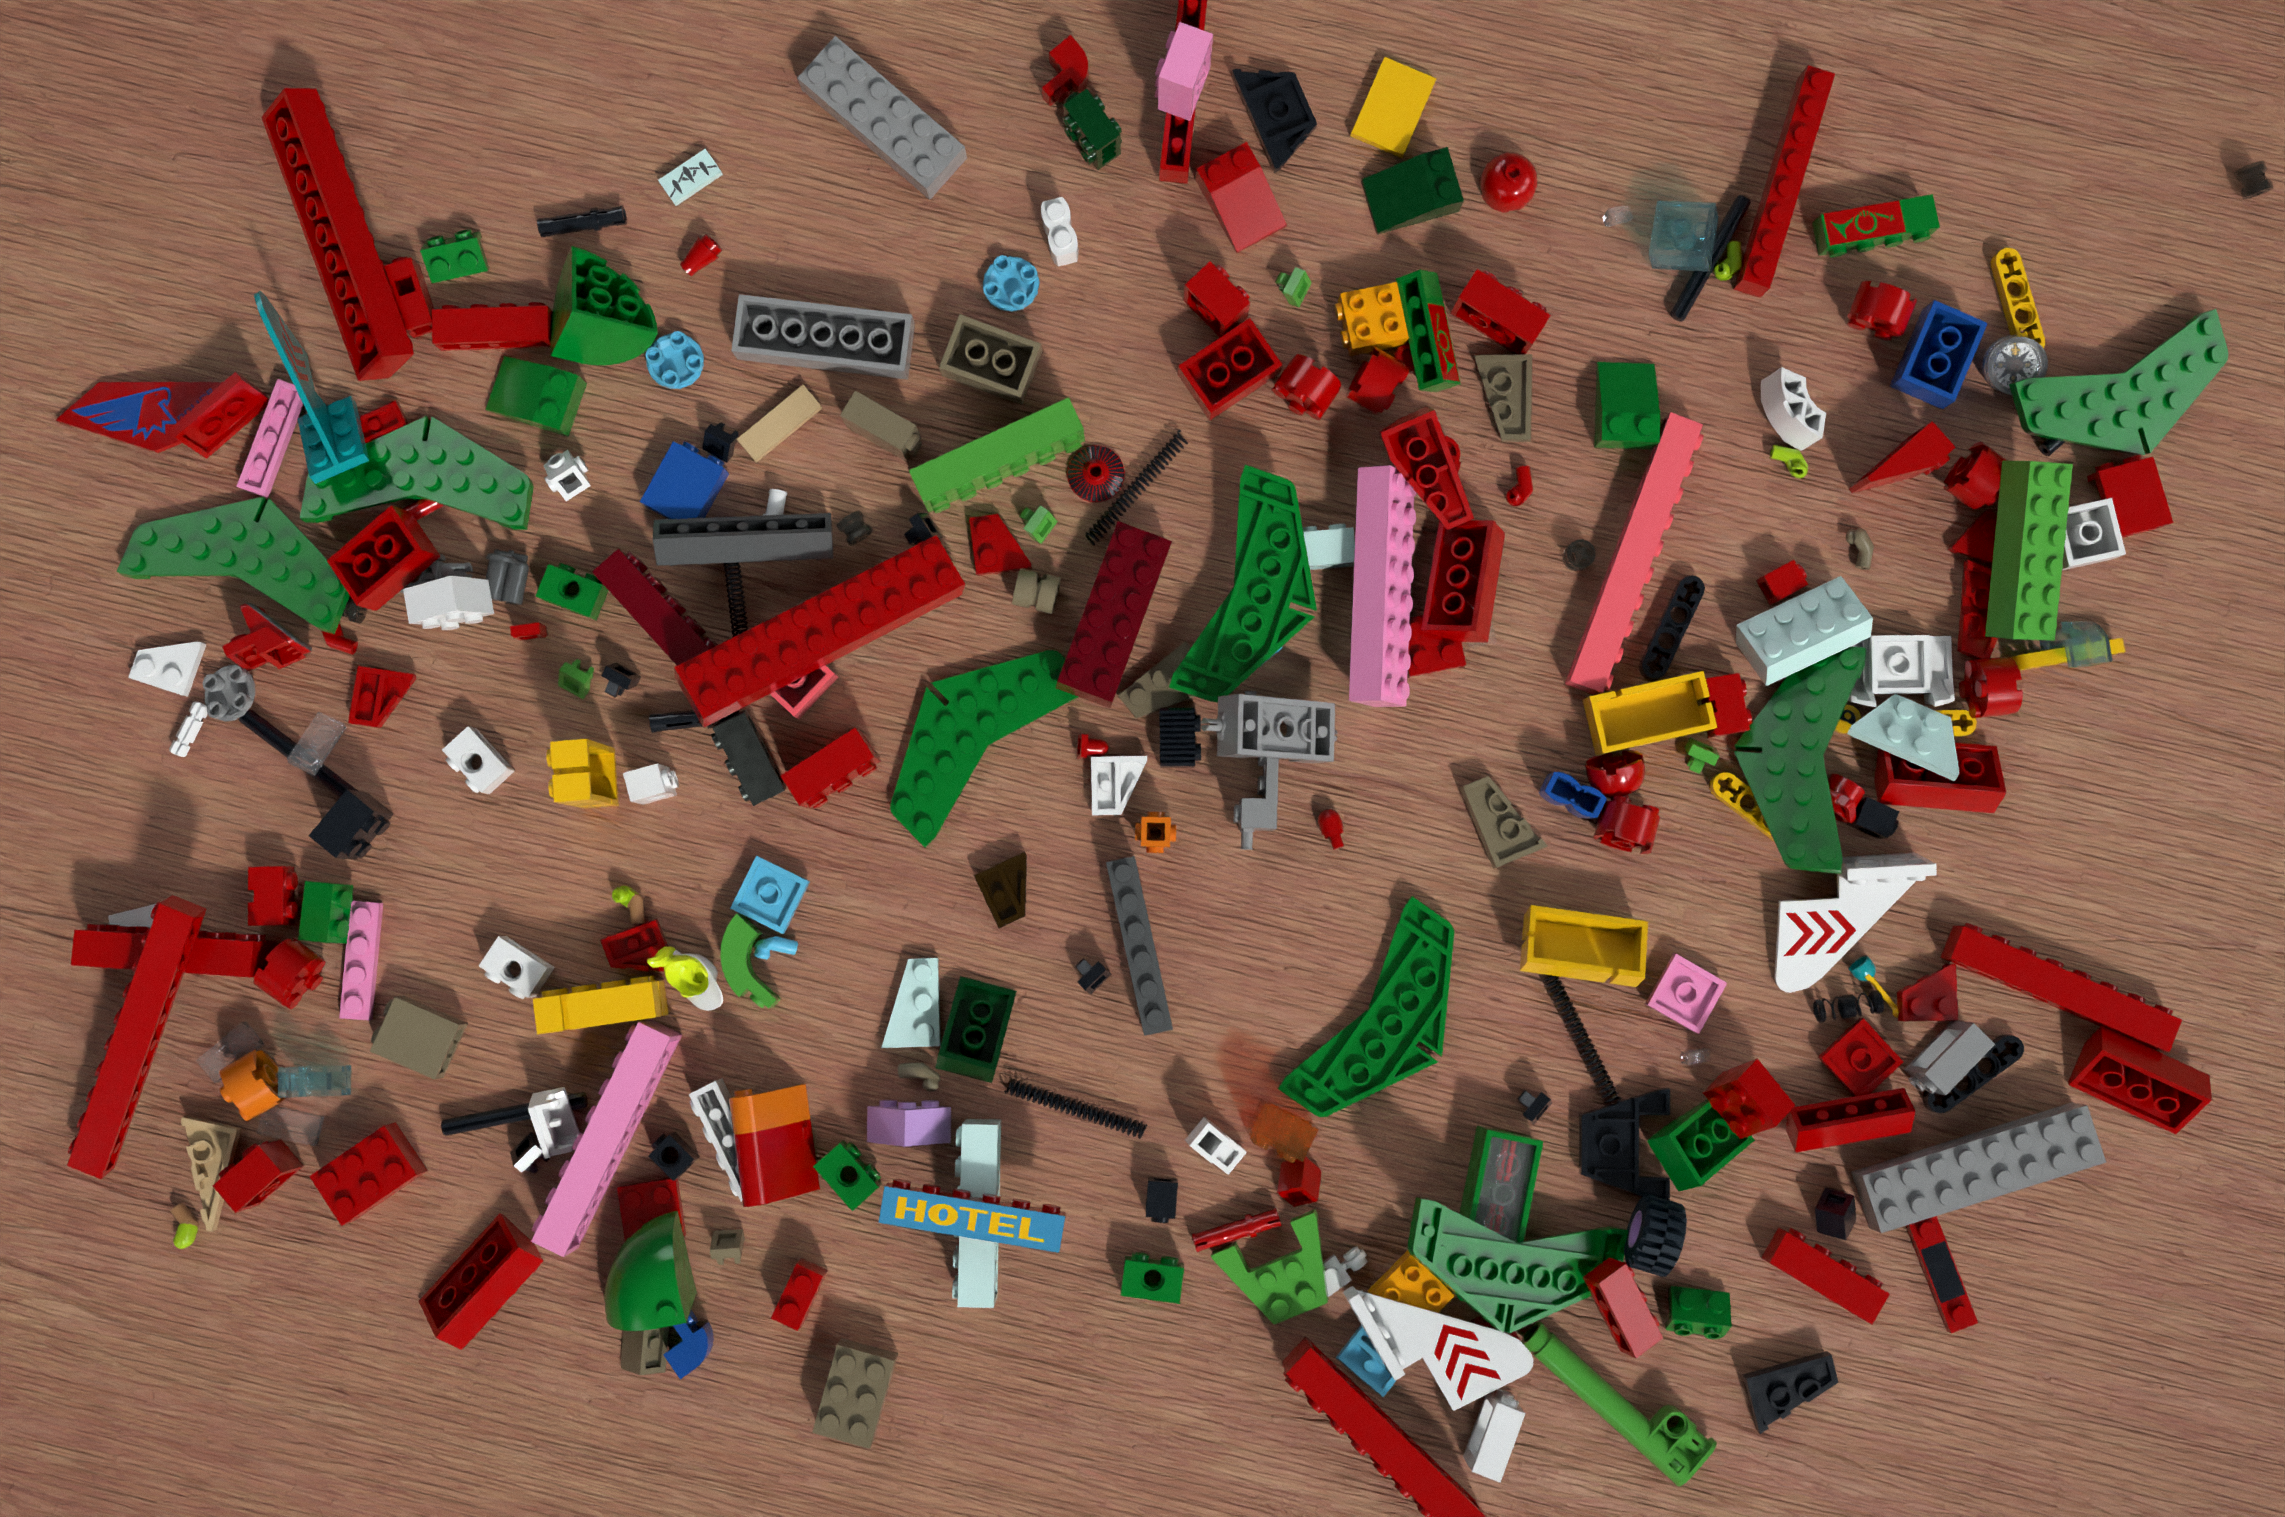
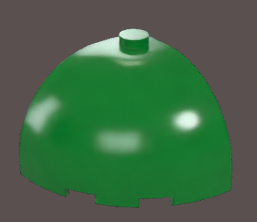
(598, 313)
(651, 1278)

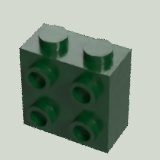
(1091, 128)

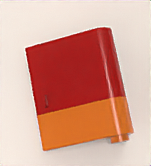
(773, 1144)

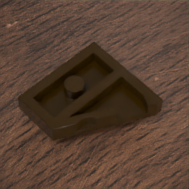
(1005, 889)

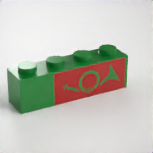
(1875, 225)
(1428, 331)

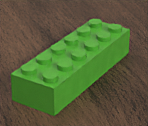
(998, 455)
(2028, 550)

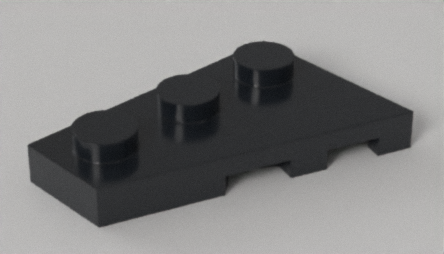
(1786, 1385)

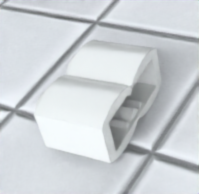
(1060, 234)

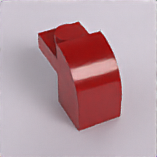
(1072, 70)

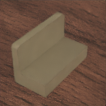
(644, 1351)

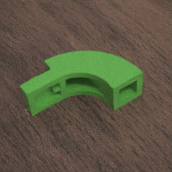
(737, 964)

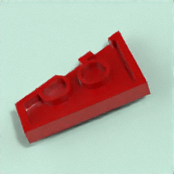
(1974, 612)

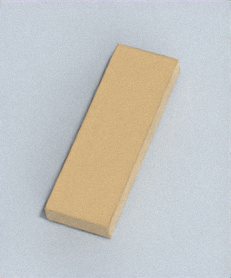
(779, 423)

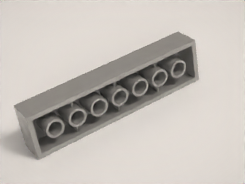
(1978, 1167)

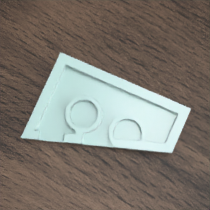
(917, 1007)

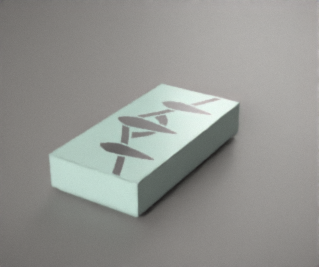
(690, 177)

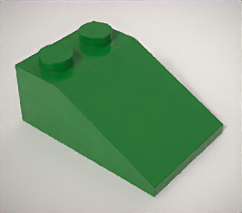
(537, 395)
(1626, 406)
(1696, 1146)

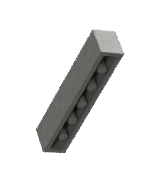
(743, 539)
(1139, 946)

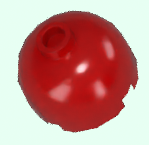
(1508, 182)
(1616, 774)

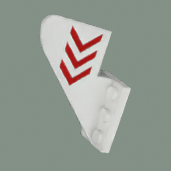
(1822, 930)
(1461, 1355)

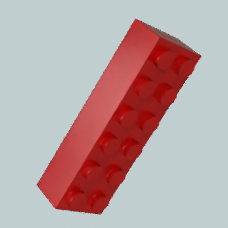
(212, 953)

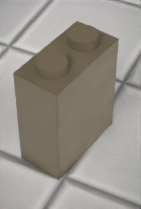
(881, 426)
(417, 1037)

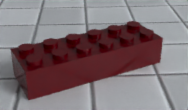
(653, 610)
(1113, 614)

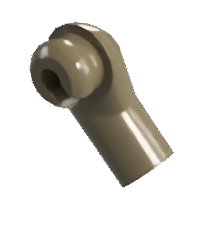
(1864, 545)
(920, 1071)

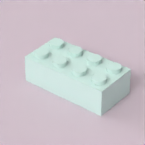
(1803, 630)

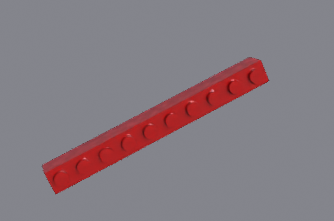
(135, 1036)

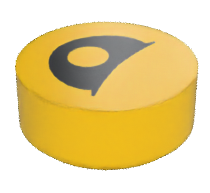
(1849, 717)

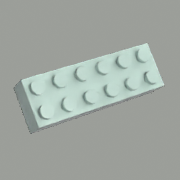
(980, 1174)

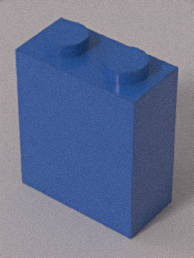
(685, 483)

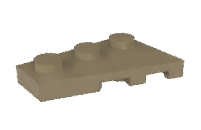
(1509, 393)
(1153, 690)
(1498, 824)

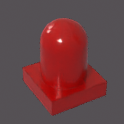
(1090, 747)

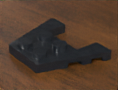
(1612, 1143)

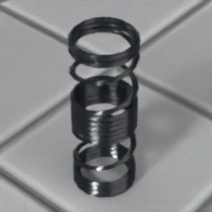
(1847, 1006)

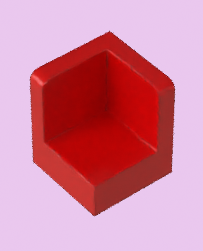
(1299, 1182)

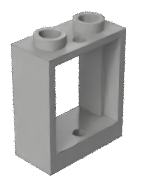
(1948, 1057)

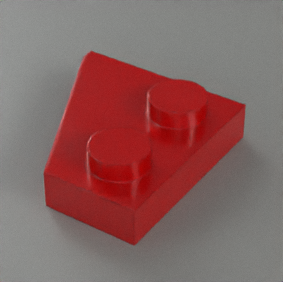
(1978, 538)
(995, 547)
(377, 695)
(634, 946)
(1930, 997)

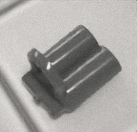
(507, 576)

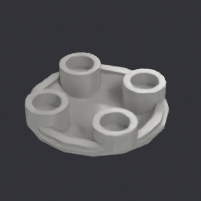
(229, 693)

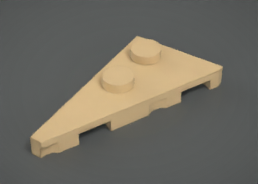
(211, 1150)

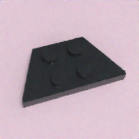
(1277, 112)

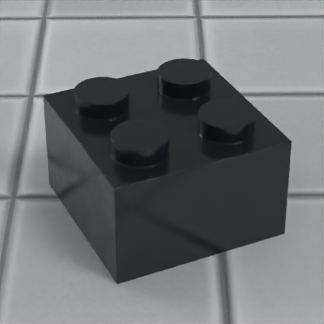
(351, 825)

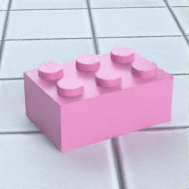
(1183, 70)

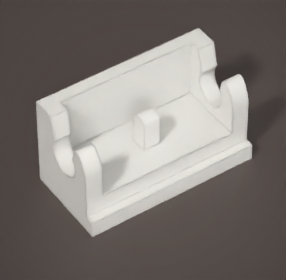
(553, 1121)

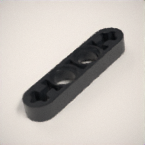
(1675, 629)
(1975, 1077)

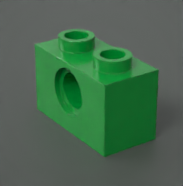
(555, 591)
(831, 1170)
(1165, 1290)

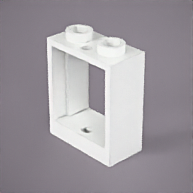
(1494, 1435)

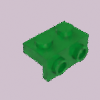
(454, 256)
(1698, 1312)

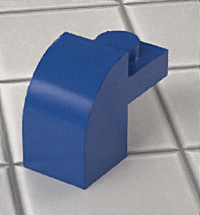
(693, 1347)

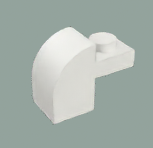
(1215, 1145)

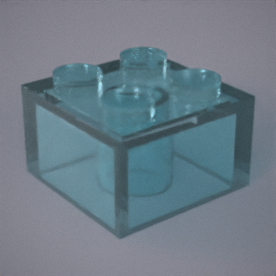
(1683, 235)

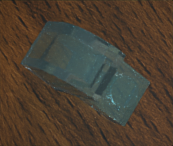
(2084, 644)
(314, 1081)

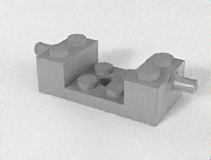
(1252, 728)
(1259, 813)

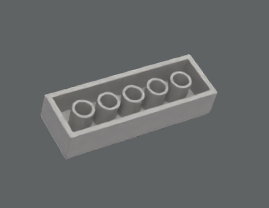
(882, 117)
(823, 336)

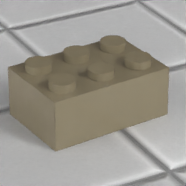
(990, 359)
(855, 1393)

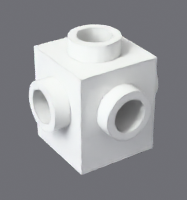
(566, 474)

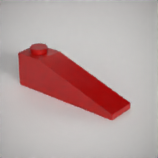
(1423, 458)

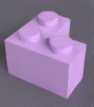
(908, 1123)

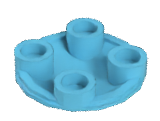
(1010, 283)
(675, 360)

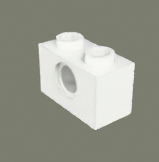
(493, 768)
(651, 783)
(533, 968)

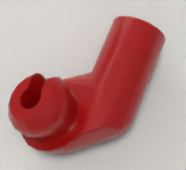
(1522, 489)
(340, 642)

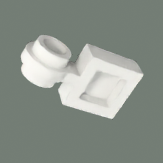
(1336, 1272)

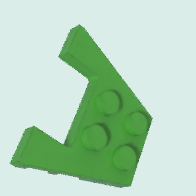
(1286, 1283)

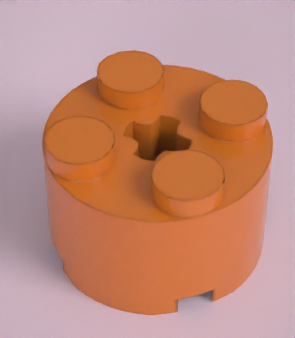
(251, 1084)

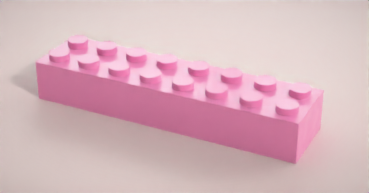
(1382, 588)
(606, 1137)

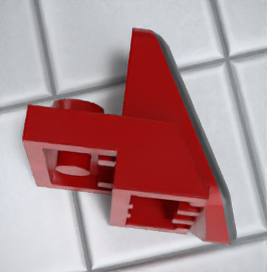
(265, 643)

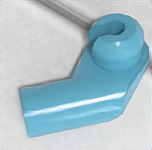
(775, 944)

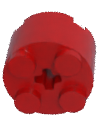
(1881, 309)
(1376, 381)
(1307, 387)
(1977, 477)
(1991, 687)
(1627, 825)
(290, 972)

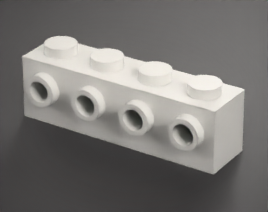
(714, 1111)

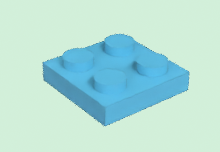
(770, 894)

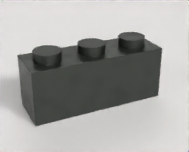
(748, 758)

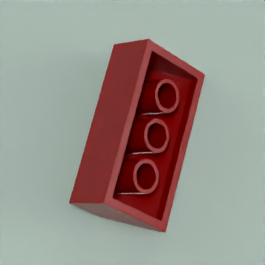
(1464, 581)
(1976, 789)
(2140, 1080)
(480, 1282)

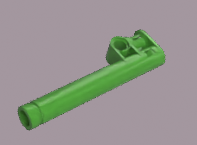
(1664, 1447)

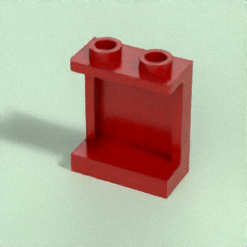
(2135, 494)

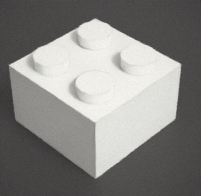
(2092, 534)
(448, 602)

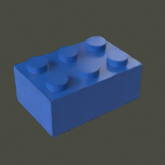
(1938, 354)

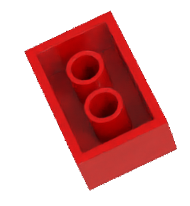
(1500, 312)
(1229, 369)
(383, 558)
(831, 769)
(368, 1173)

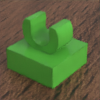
(1294, 286)
(1039, 523)
(575, 680)
(1700, 754)

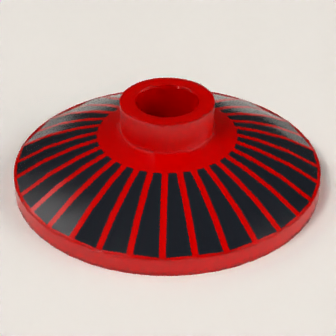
(1096, 488)

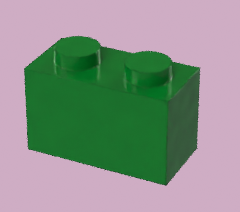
(325, 912)

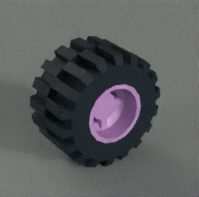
(1655, 1235)

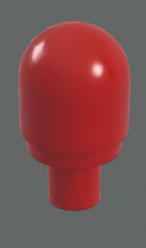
(1331, 827)

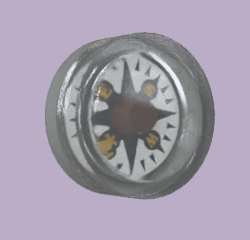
(2012, 360)

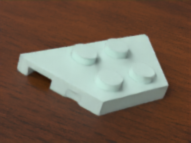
(1911, 734)

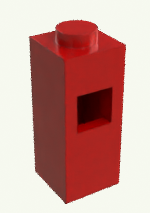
(411, 295)

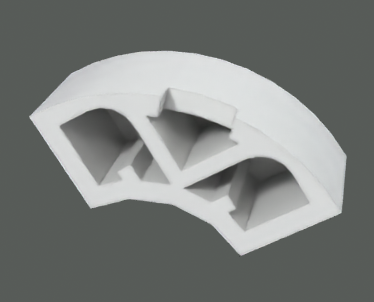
(1791, 409)

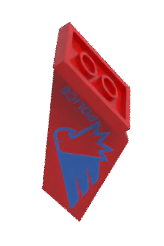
(168, 413)

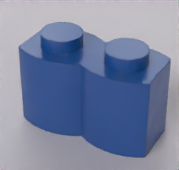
(1566, 791)

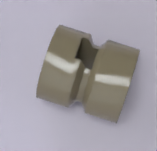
(1036, 591)

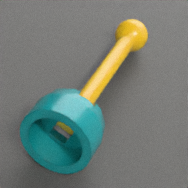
(1864, 970)

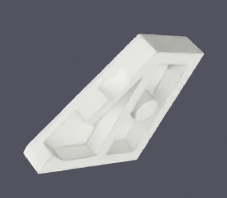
(169, 666)
(1113, 782)

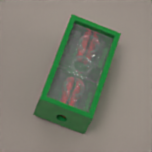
(1501, 1181)

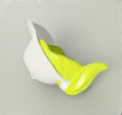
(691, 976)

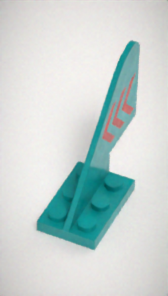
(329, 433)

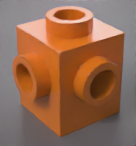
(1157, 820)

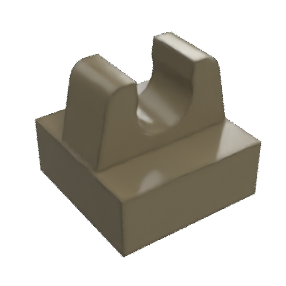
(727, 1245)

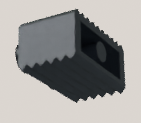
(1178, 737)

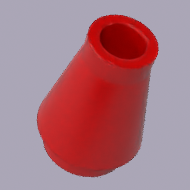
(701, 254)

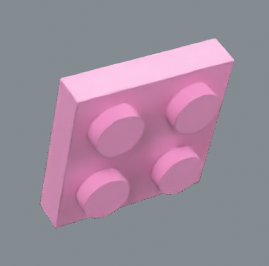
(1686, 993)

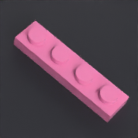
(271, 439)
(361, 961)

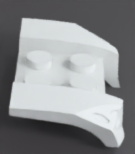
(1906, 667)

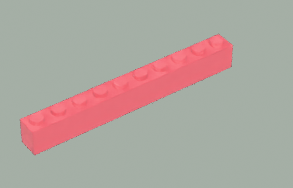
(1633, 555)

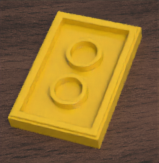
(1393, 107)

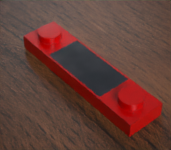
(1942, 1274)

